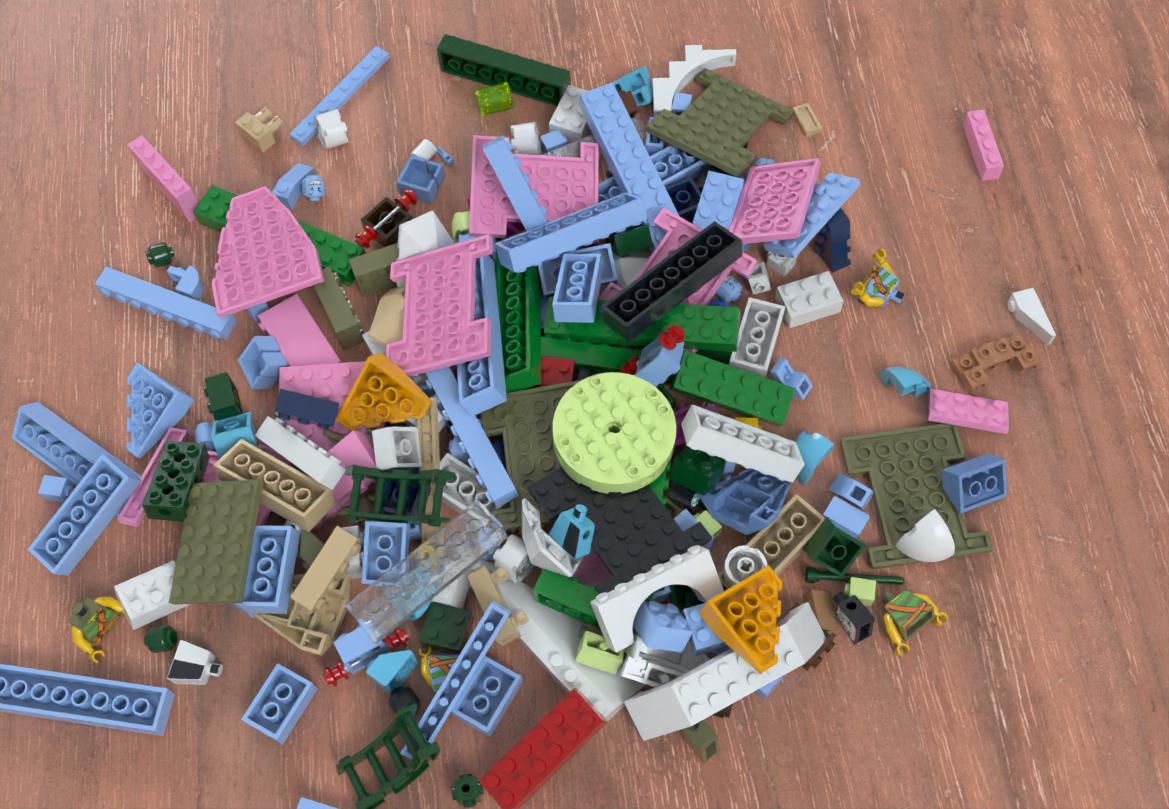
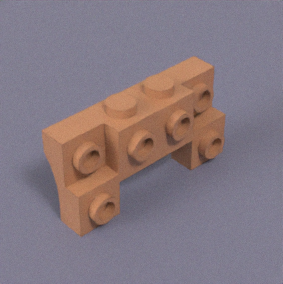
(991, 357)

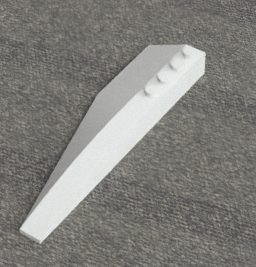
(554, 644)

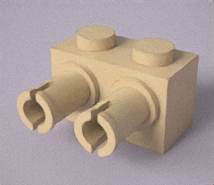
(255, 132)

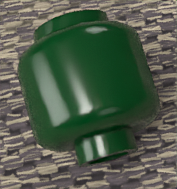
(159, 254)
(161, 638)

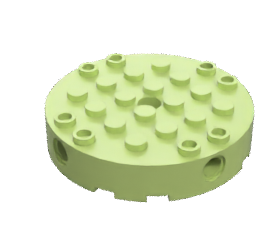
(620, 459)

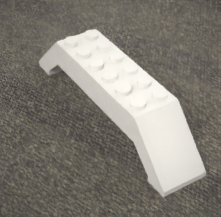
(723, 680)

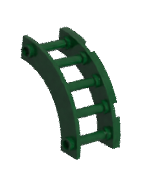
(403, 477)
(406, 774)

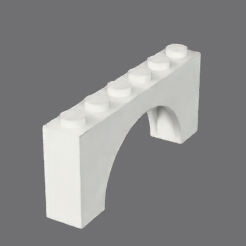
(618, 607)

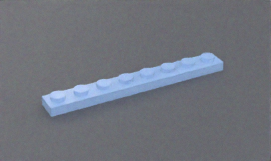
(341, 93)

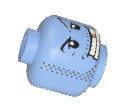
(313, 187)
(729, 289)

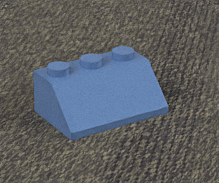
(975, 482)

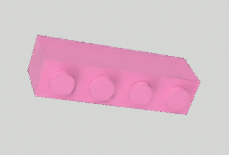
(983, 145)

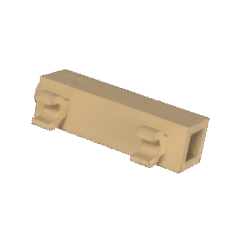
(486, 589)

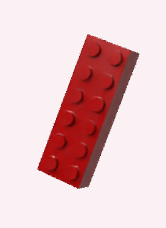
(543, 751)

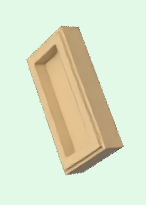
(807, 119)

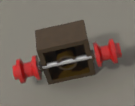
(384, 220)

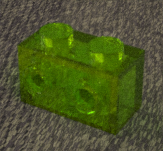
(494, 99)

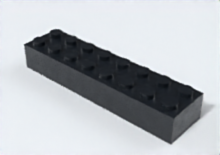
(671, 281)

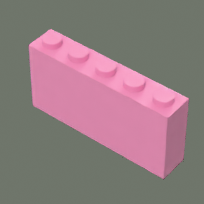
(164, 177)
(297, 334)
(351, 450)

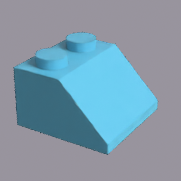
(391, 669)

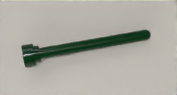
(814, 575)

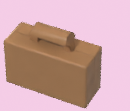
(823, 608)

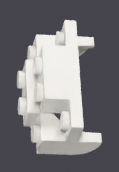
(658, 665)

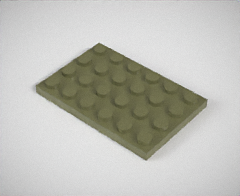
(216, 543)

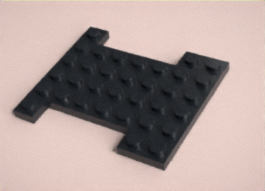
(630, 528)

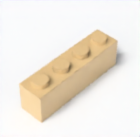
(326, 570)

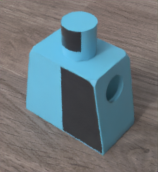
(574, 531)

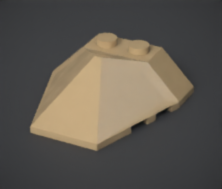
(389, 317)
(308, 629)

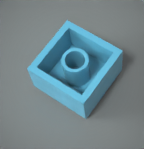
(230, 430)

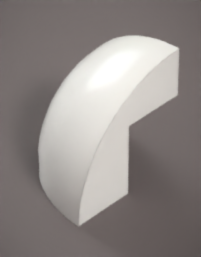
(928, 540)

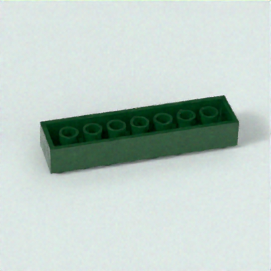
(495, 67)

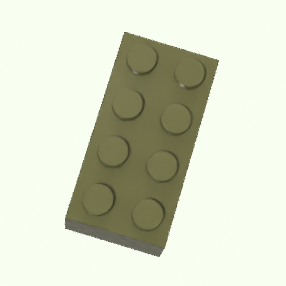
(374, 269)
(339, 310)

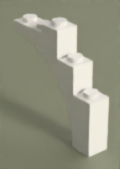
(685, 71)

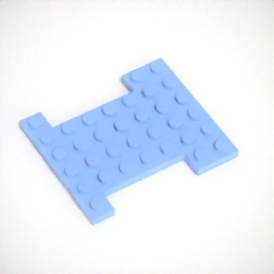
(824, 203)

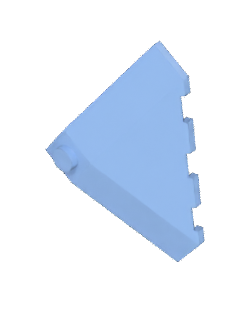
(153, 407)

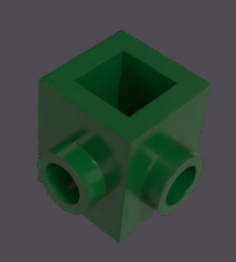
(470, 798)

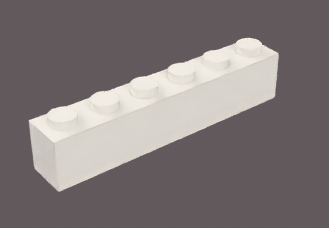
(301, 452)

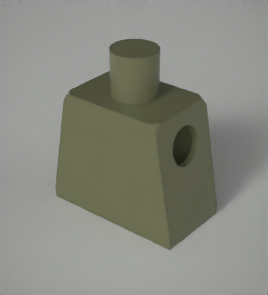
(701, 740)

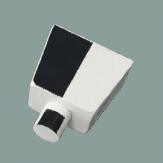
(193, 665)

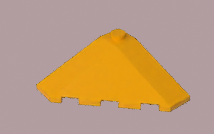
(382, 395)
(747, 618)

